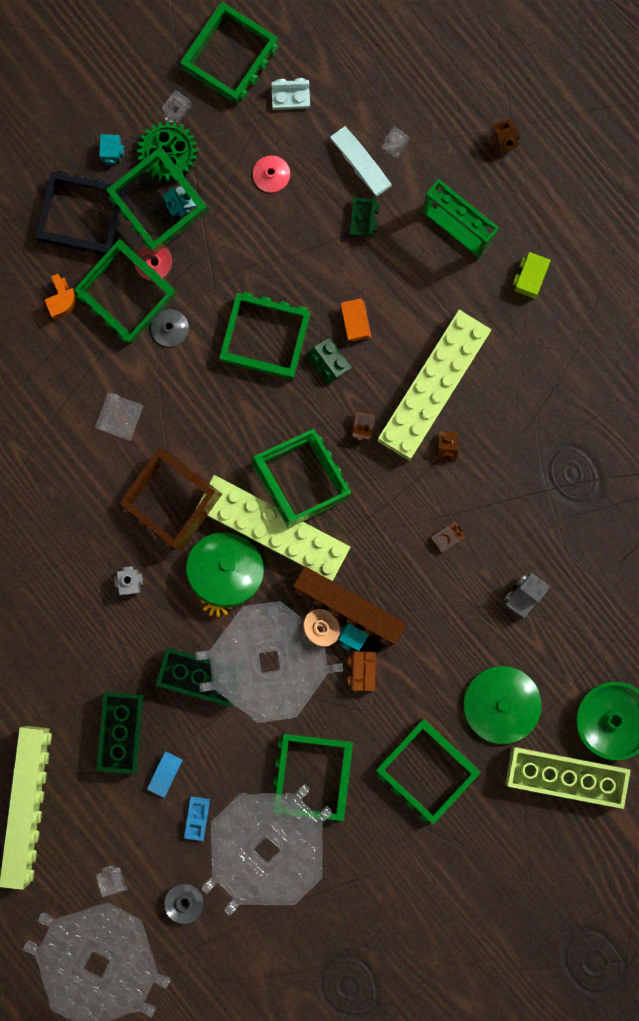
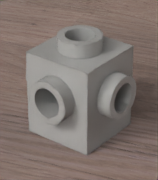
(131, 588)

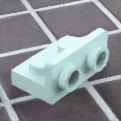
(290, 94)

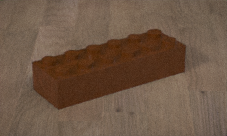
(350, 606)

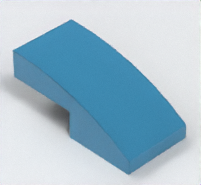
(164, 774)
(197, 818)

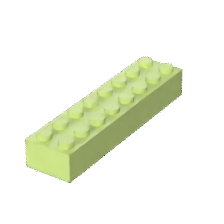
(434, 385)
(265, 525)
(24, 807)

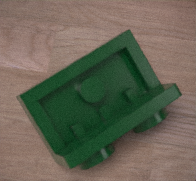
(363, 217)
(328, 361)

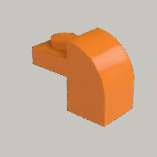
(62, 303)

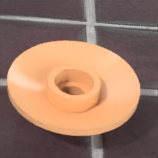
(326, 623)

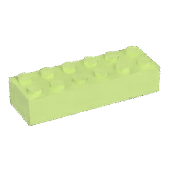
(567, 777)

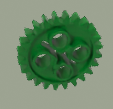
(182, 158)

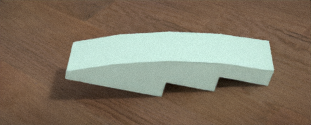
(361, 161)

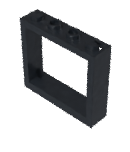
(70, 242)

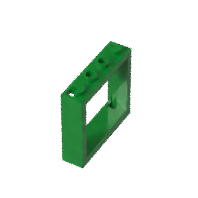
(205, 36)
(459, 219)
(179, 227)
(97, 309)
(288, 373)
(324, 456)
(281, 763)
(411, 801)

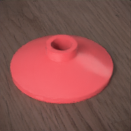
(274, 182)
(164, 261)

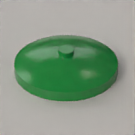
(224, 570)
(502, 705)
(610, 720)

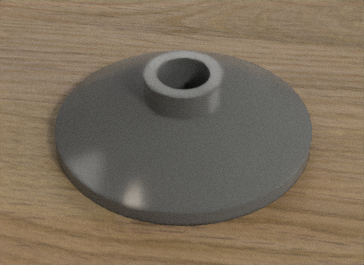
(171, 337)
(180, 913)

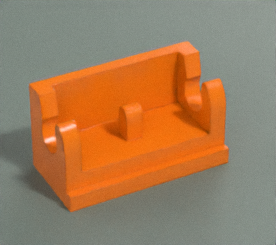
(356, 320)

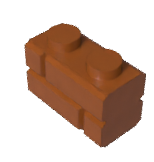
(363, 671)

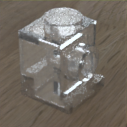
(178, 101)
(396, 142)
(111, 881)

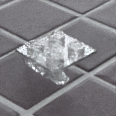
(119, 416)

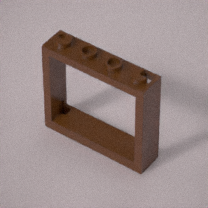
(197, 517)

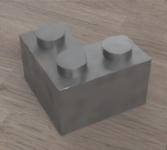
(526, 595)

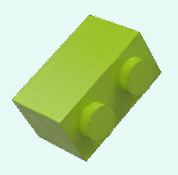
(532, 275)

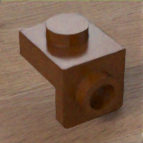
(363, 425)
(447, 446)
(448, 536)

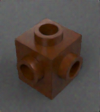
(505, 136)

